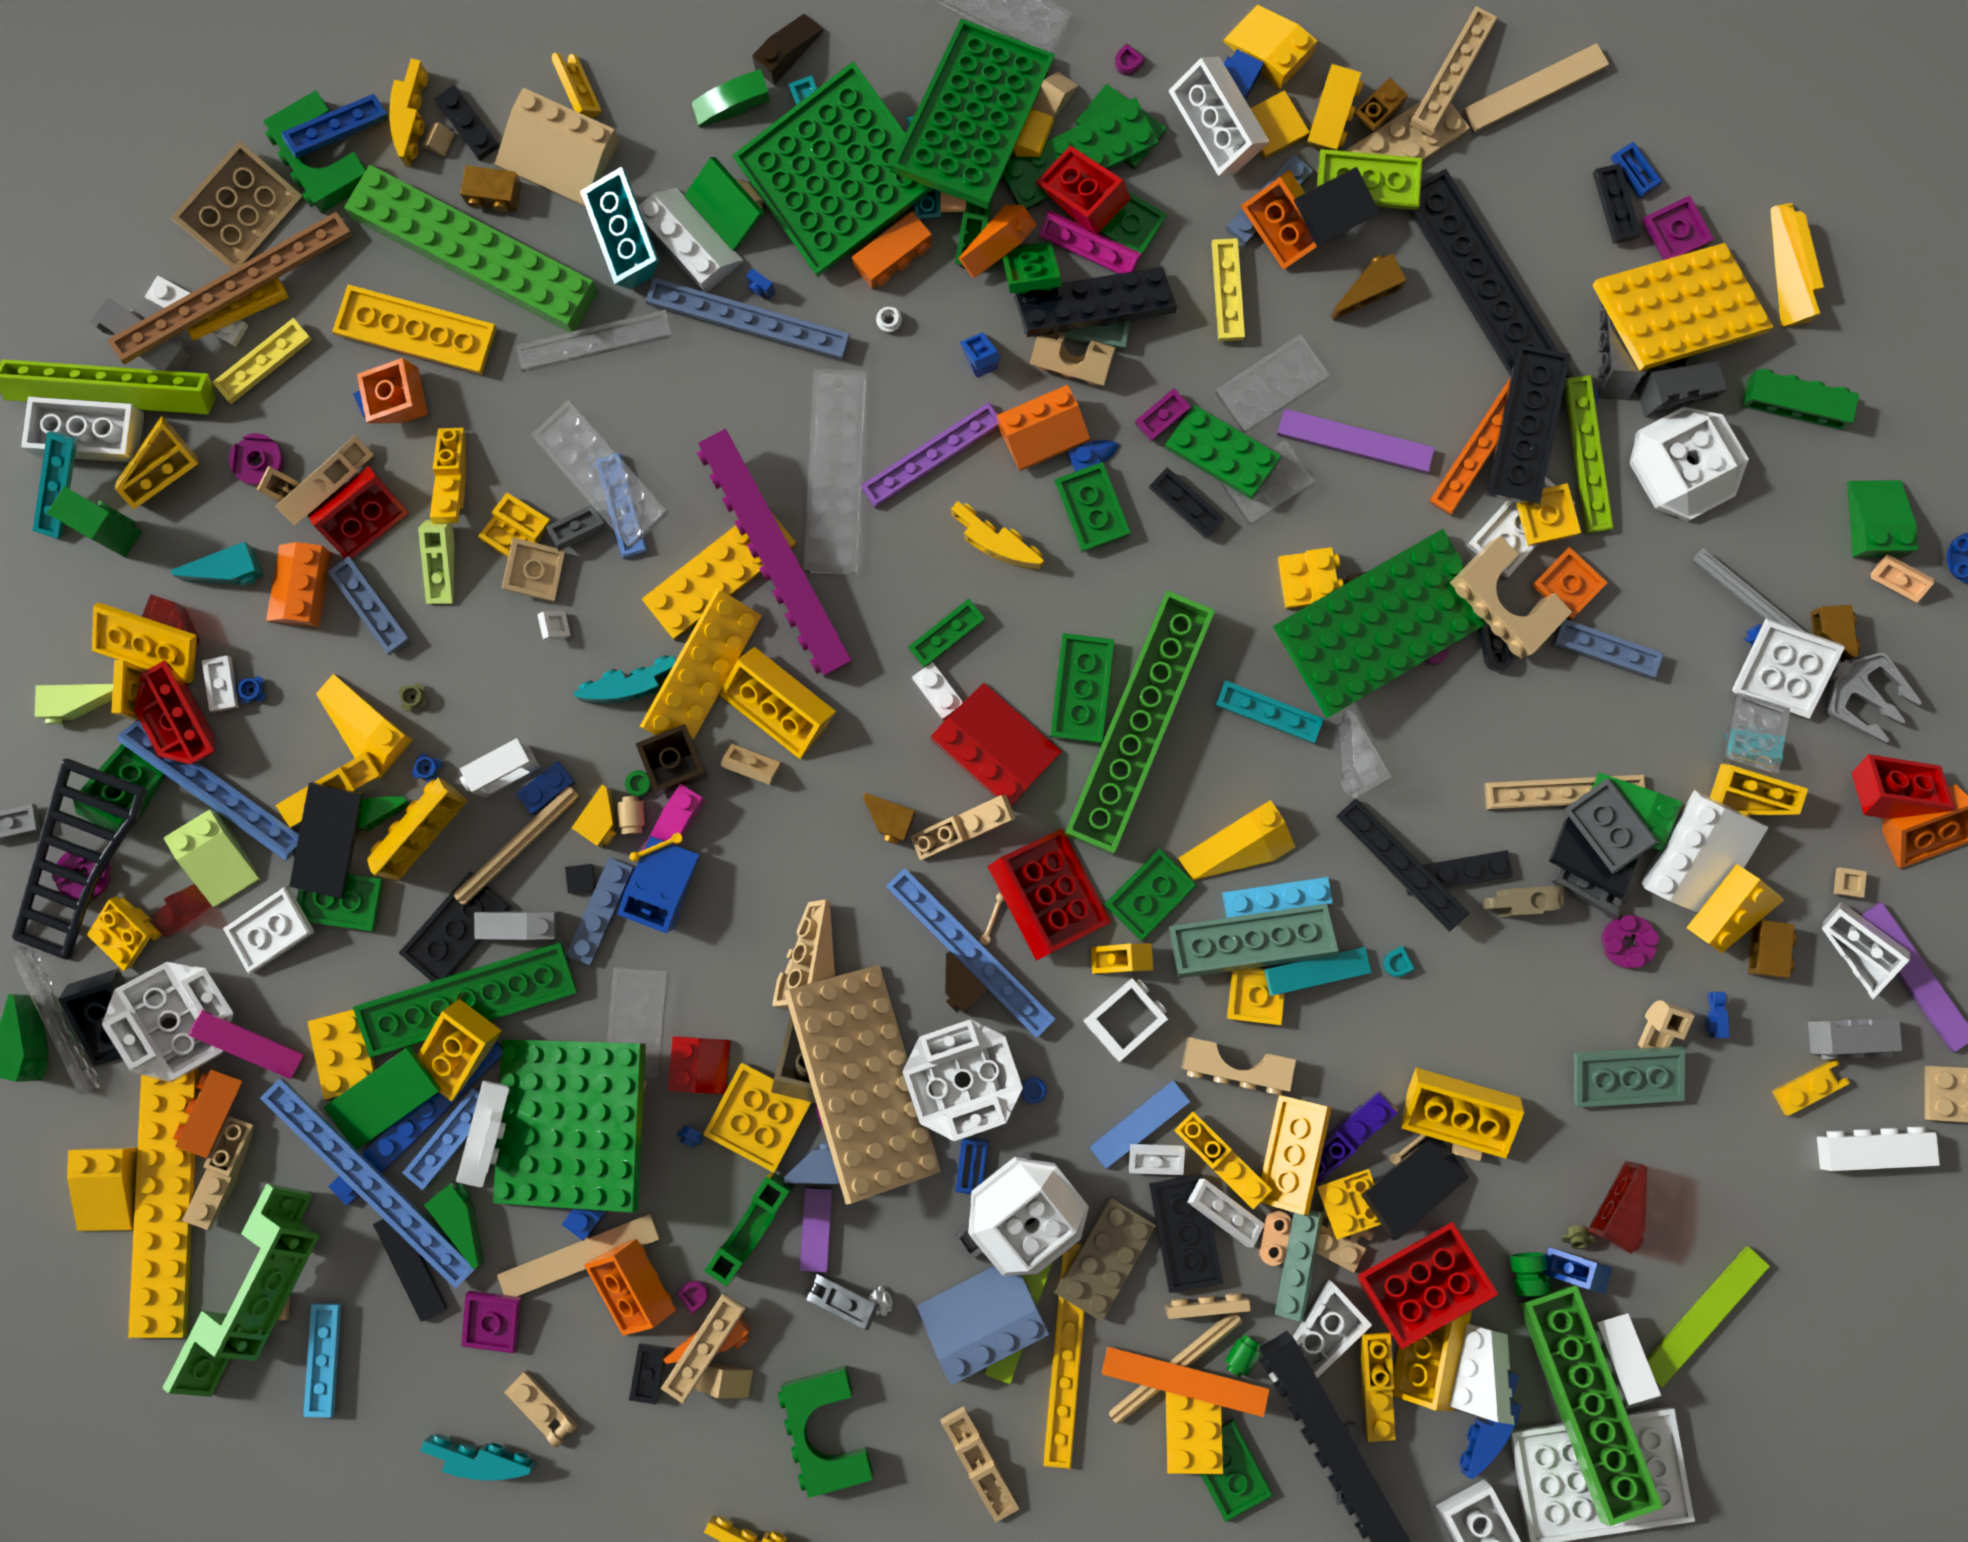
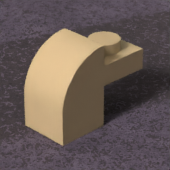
(1664, 1024)

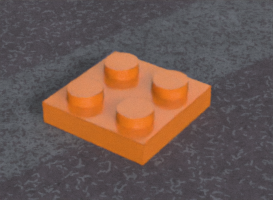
(1571, 581)

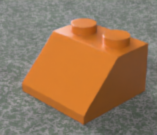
(392, 393)

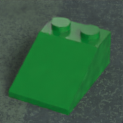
(1881, 519)
(129, 767)
(1653, 808)
(22, 1041)

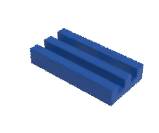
(1632, 172)
(974, 1142)

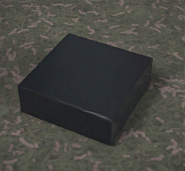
(580, 878)

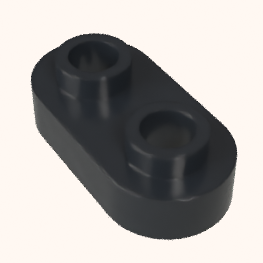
(1494, 646)

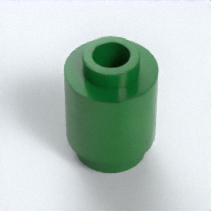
(1243, 1356)

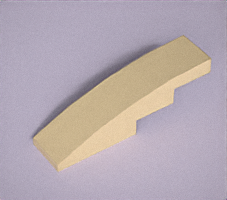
(979, 1464)

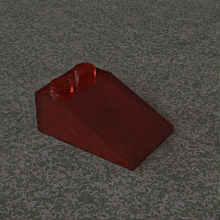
(1623, 1211)

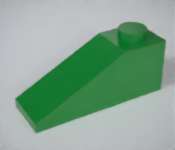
(457, 1218)

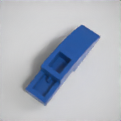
(1488, 1437)

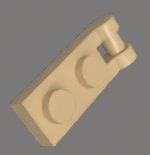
(540, 1408)

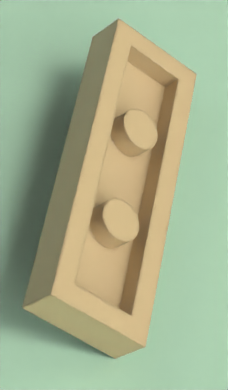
(1207, 1306)

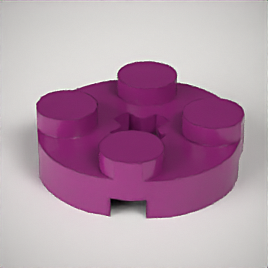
(248, 448)
(76, 863)
(1645, 939)

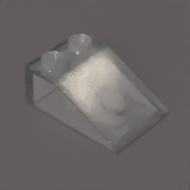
(1359, 761)

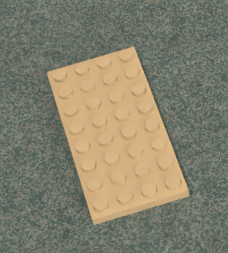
(859, 1083)

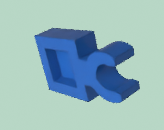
(1717, 1020)

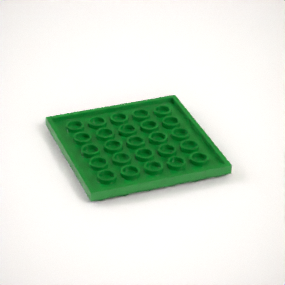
(829, 169)
(571, 1125)

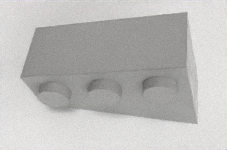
(1855, 1037)

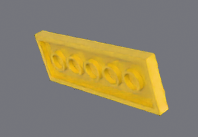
(414, 329)
(721, 566)
(702, 666)

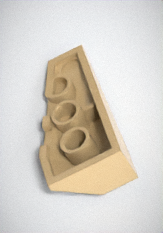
(812, 955)

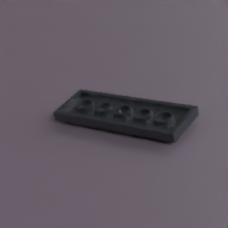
(1096, 302)
(1528, 425)

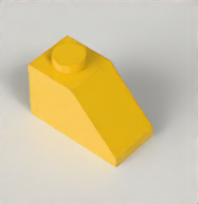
(598, 819)
(1122, 958)

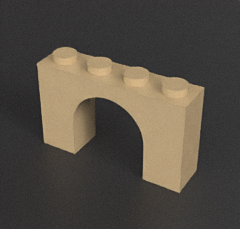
(1478, 587)

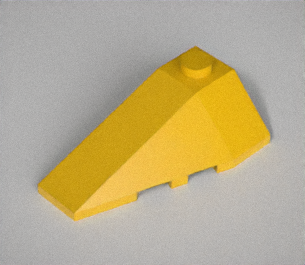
(362, 725)
(1247, 842)

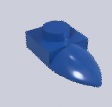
(1091, 453)

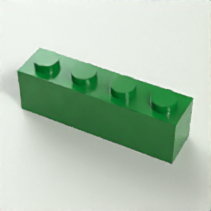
(1800, 399)

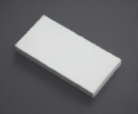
(1507, 524)

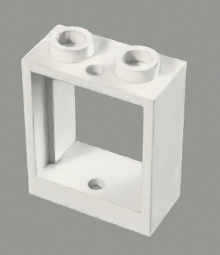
(499, 768)
(1106, 1039)

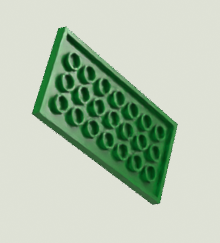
(972, 113)
(1379, 624)

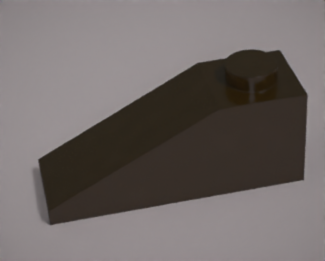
(785, 48)

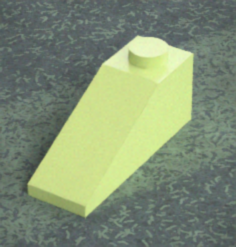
(437, 559)
(69, 702)

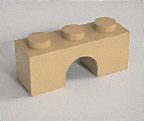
(1091, 366)

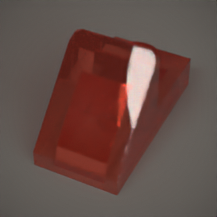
(180, 910)

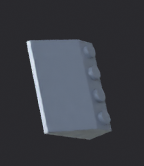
(981, 1322)

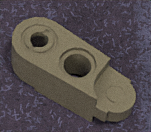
(1526, 901)

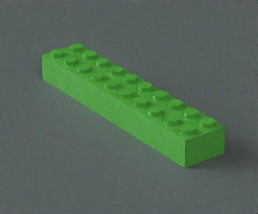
(471, 249)
(1139, 723)

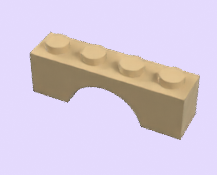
(1272, 1071)

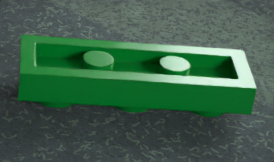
(946, 633)

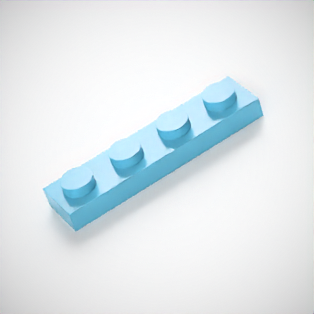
(1277, 897)
(322, 1360)

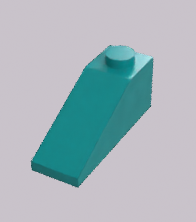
(229, 566)

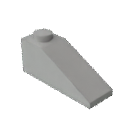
(515, 925)

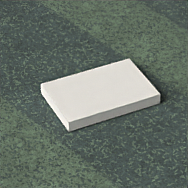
(268, 930)

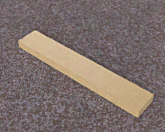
(1453, 71)
(1535, 87)
(1543, 792)
(573, 1257)

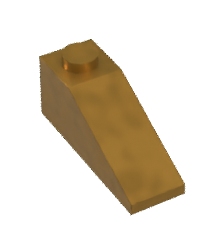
(1376, 282)

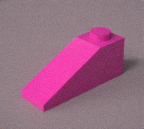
(678, 814)

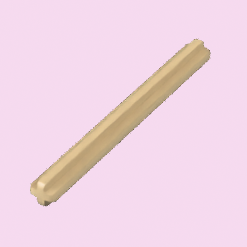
(516, 845)
(1185, 1358)

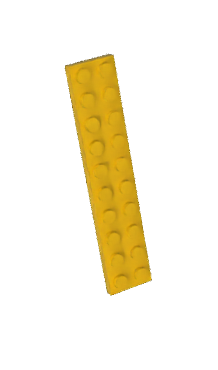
(161, 1199)

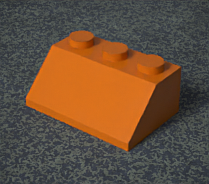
(1279, 220)
(1043, 428)
(299, 584)
(1928, 835)
(630, 1287)

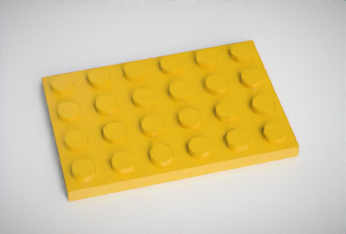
(1682, 306)

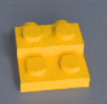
(1308, 576)

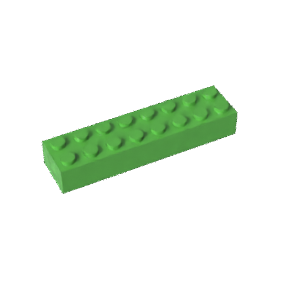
(1590, 1406)

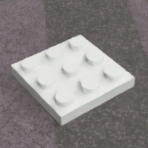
(1788, 667)

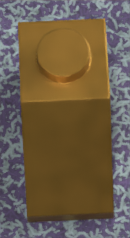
(890, 818)

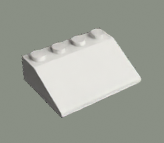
(1702, 852)

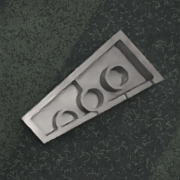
(1617, 365)

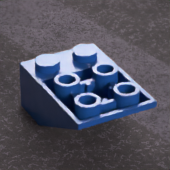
(659, 886)

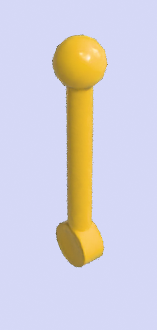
(676, 839)

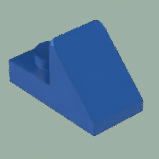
(980, 354)

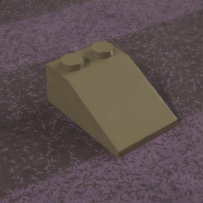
(791, 1072)

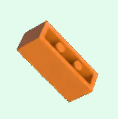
(892, 250)
(207, 1113)

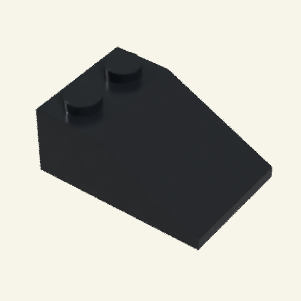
(86, 1007)

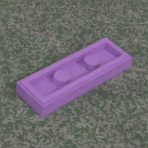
(816, 1229)

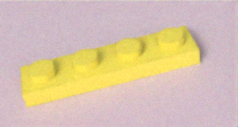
(1227, 290)
(262, 361)

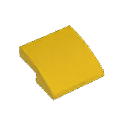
(1034, 134)
(510, 520)

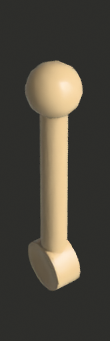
(985, 939)
(1396, 1158)

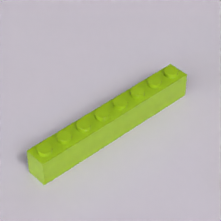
(140, 387)

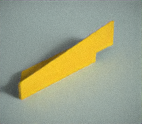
(1795, 266)

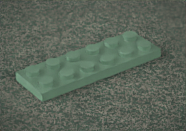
(1253, 941)

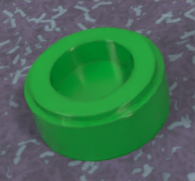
(638, 783)

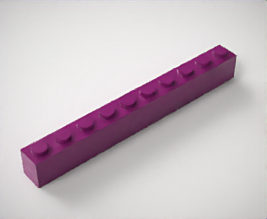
(774, 552)

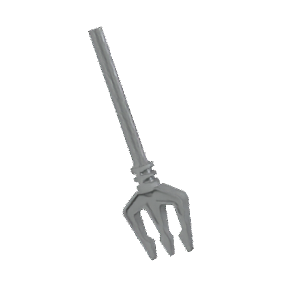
(1847, 676)

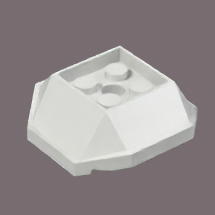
(1669, 478)
(141, 1006)
(969, 1109)
(1010, 1198)

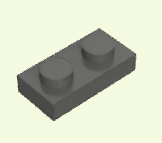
(575, 527)

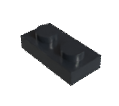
(647, 1373)

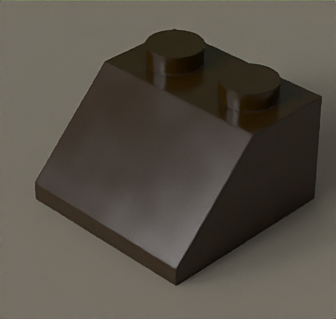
(671, 760)
(961, 985)

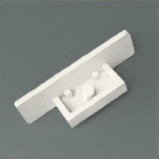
(483, 1133)

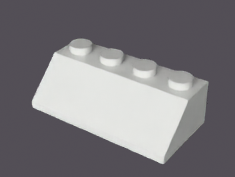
(688, 238)

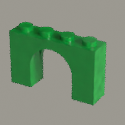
(325, 185)
(750, 1229)
(819, 1470)

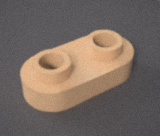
(1274, 1238)

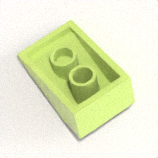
(212, 857)

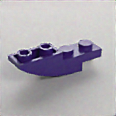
(1353, 1132)

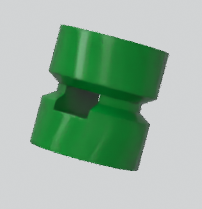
(1529, 1274)

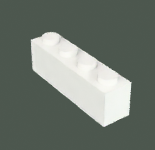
(1878, 1150)

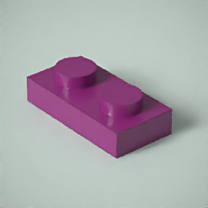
(1162, 415)

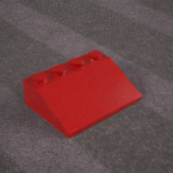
(995, 745)
(1048, 894)
(1426, 1286)

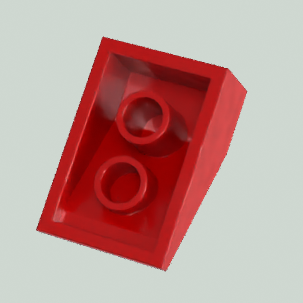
(1084, 189)
(1900, 788)

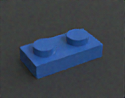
(545, 788)

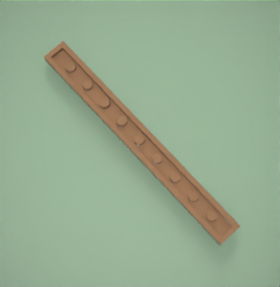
(229, 288)

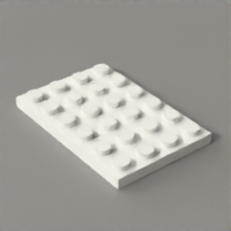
(1556, 1494)

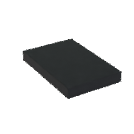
(1336, 206)
(1578, 857)

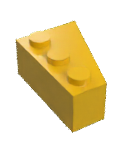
(1335, 108)
(155, 465)
(1756, 793)
(1734, 909)

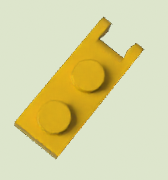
(576, 85)
(1809, 1088)

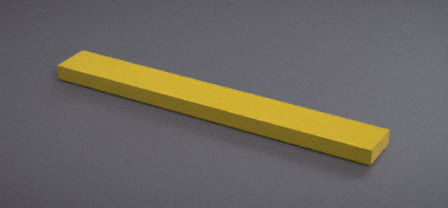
(1064, 1377)

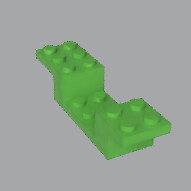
(242, 1333)

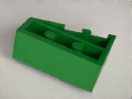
(95, 521)

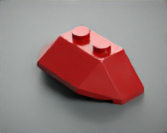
(172, 716)

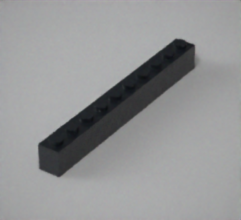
(1331, 1440)

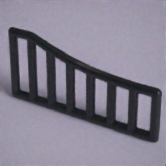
(100, 859)

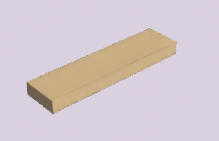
(703, 1348)

